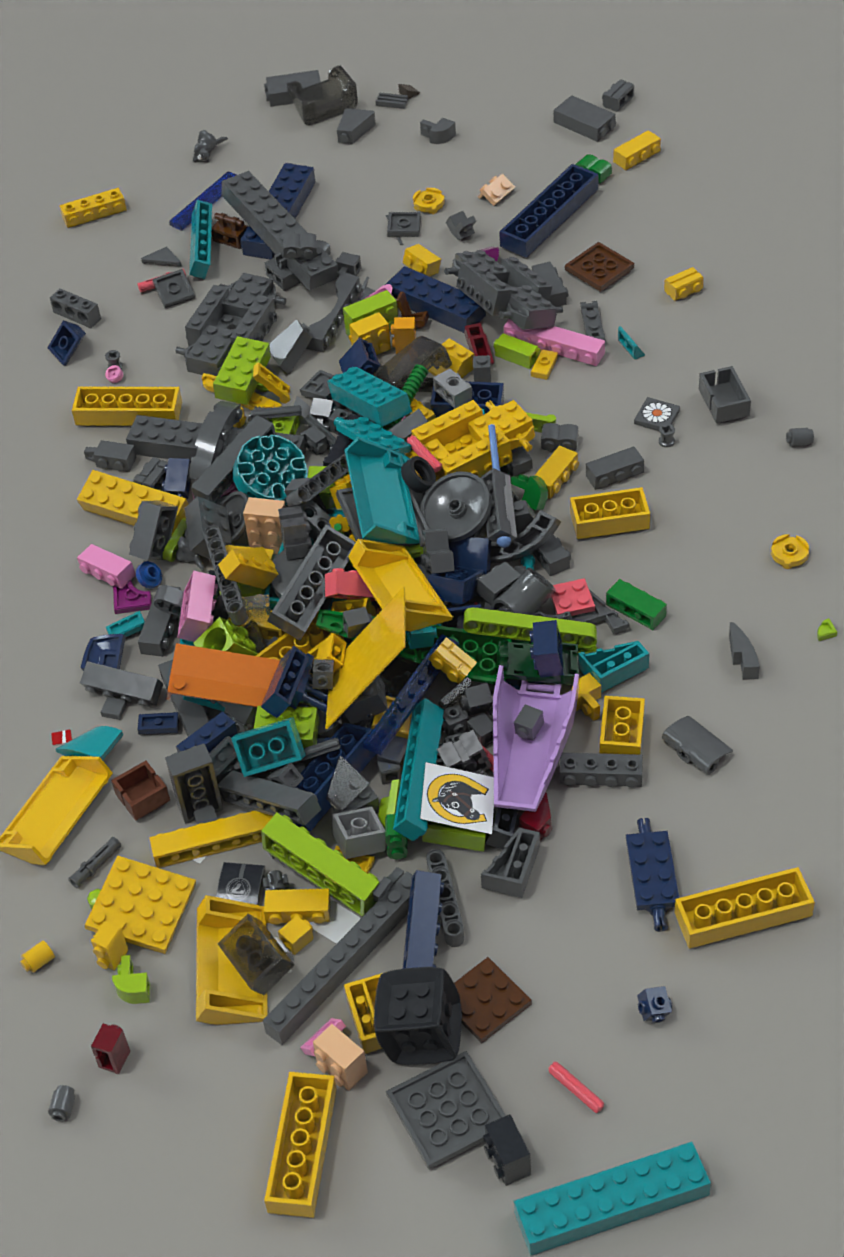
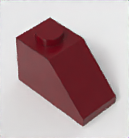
(538, 821)

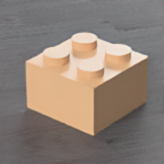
(340, 1057)

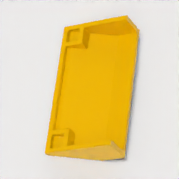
(54, 808)

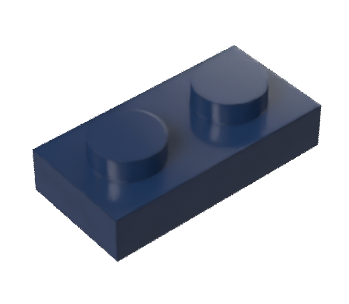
(158, 723)

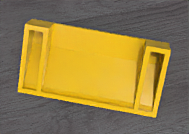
(390, 568)
(220, 989)

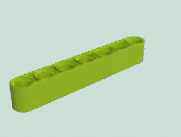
(518, 626)

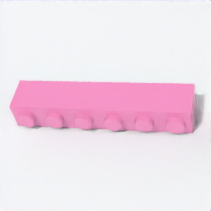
(559, 340)

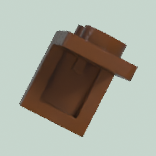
(420, 318)

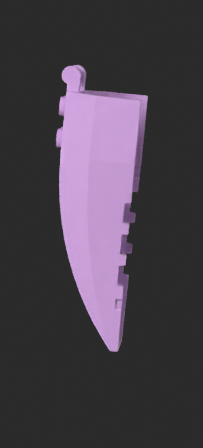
(526, 765)

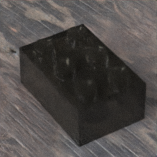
(255, 954)

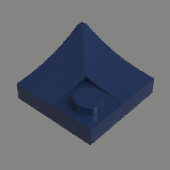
(105, 650)

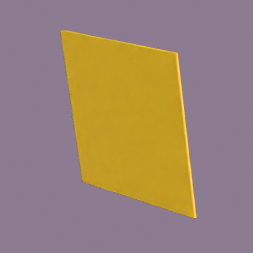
(368, 657)

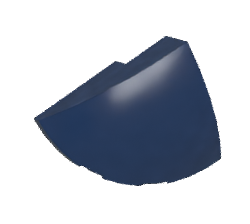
(472, 553)

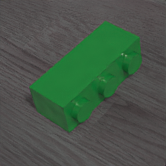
(636, 604)

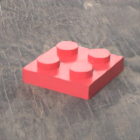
(572, 597)

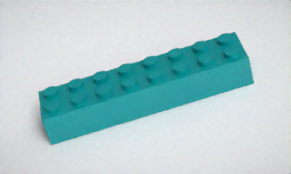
(611, 1198)

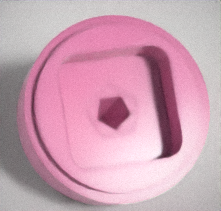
(114, 374)

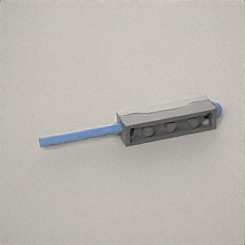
(501, 520)

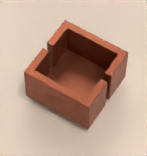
(140, 790)

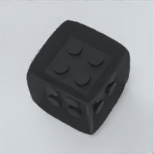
(418, 1016)

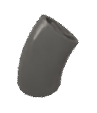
(525, 594)

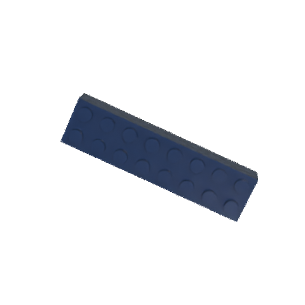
(291, 191)
(548, 210)

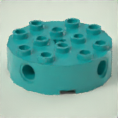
(268, 466)

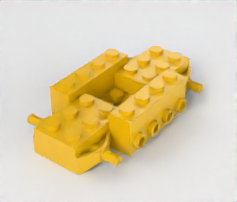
(462, 437)

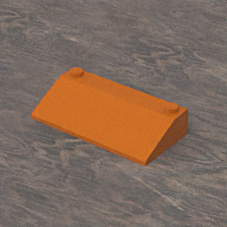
(220, 675)

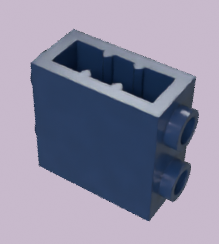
(361, 356)

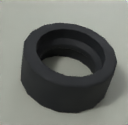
(411, 478)

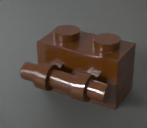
(228, 230)

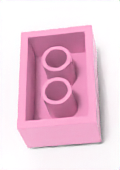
(197, 606)

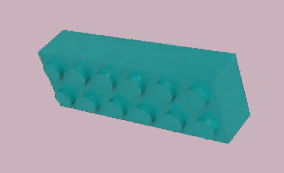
(369, 396)

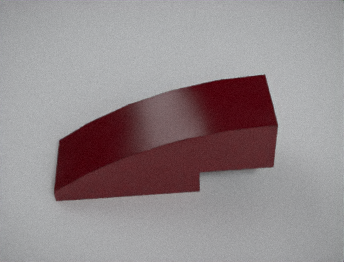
(478, 341)

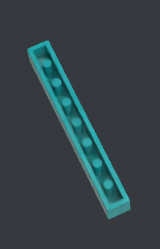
(421, 748)

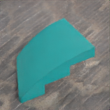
(95, 743)

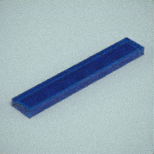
(210, 195)

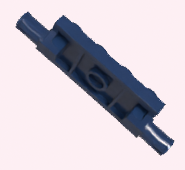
(652, 872)

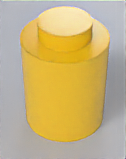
(37, 957)

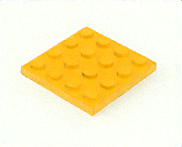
(142, 903)

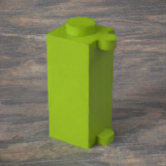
(516, 351)

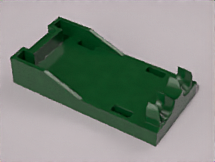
(517, 659)

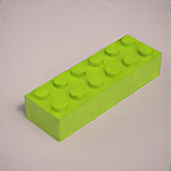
(319, 863)

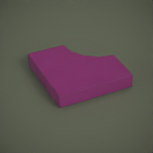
(131, 599)

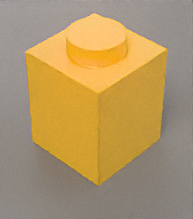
(296, 934)

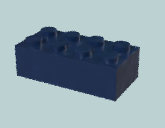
(481, 394)

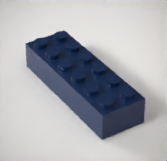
(439, 299)
(321, 769)

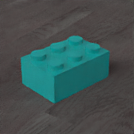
(268, 746)

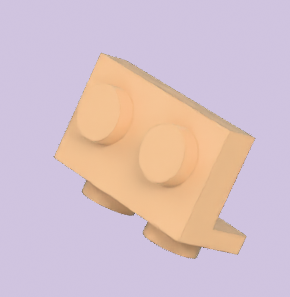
(497, 189)

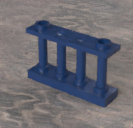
(304, 687)

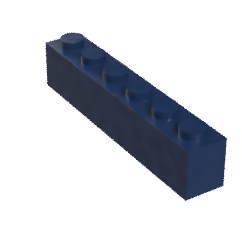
(422, 920)

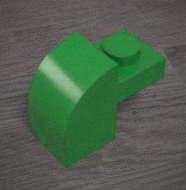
(535, 490)

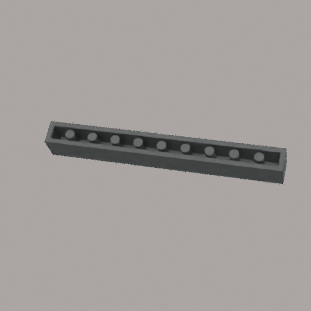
(339, 962)

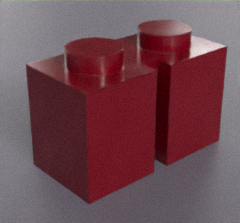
(110, 1048)

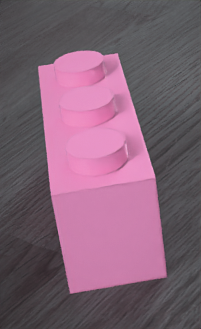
(106, 566)

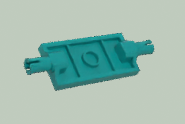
(372, 432)

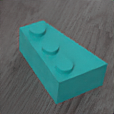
(614, 664)

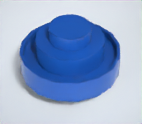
(149, 574)

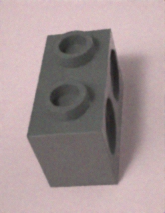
(476, 699)

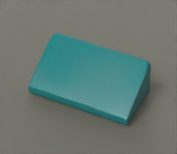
(629, 344)

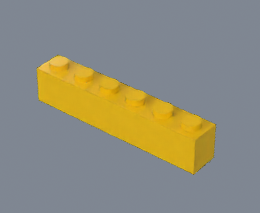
(208, 838)

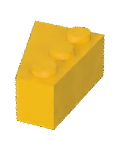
(249, 567)
(361, 1002)

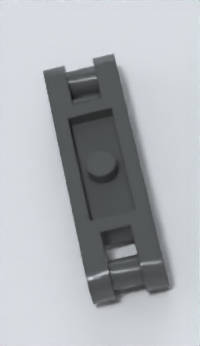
(592, 320)

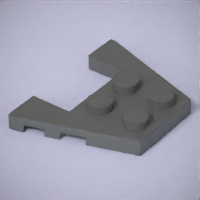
(602, 613)

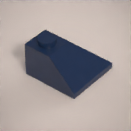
(66, 341)

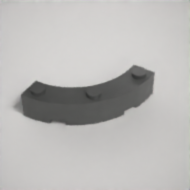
(212, 436)
(528, 541)

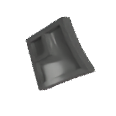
(318, 386)

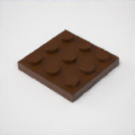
(599, 266)
(489, 999)

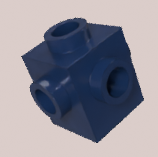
(654, 1004)

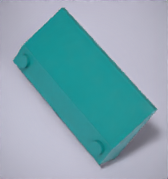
(381, 494)

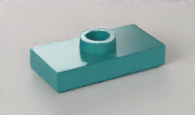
(127, 625)

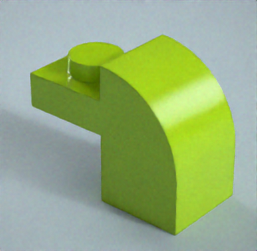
(129, 986)

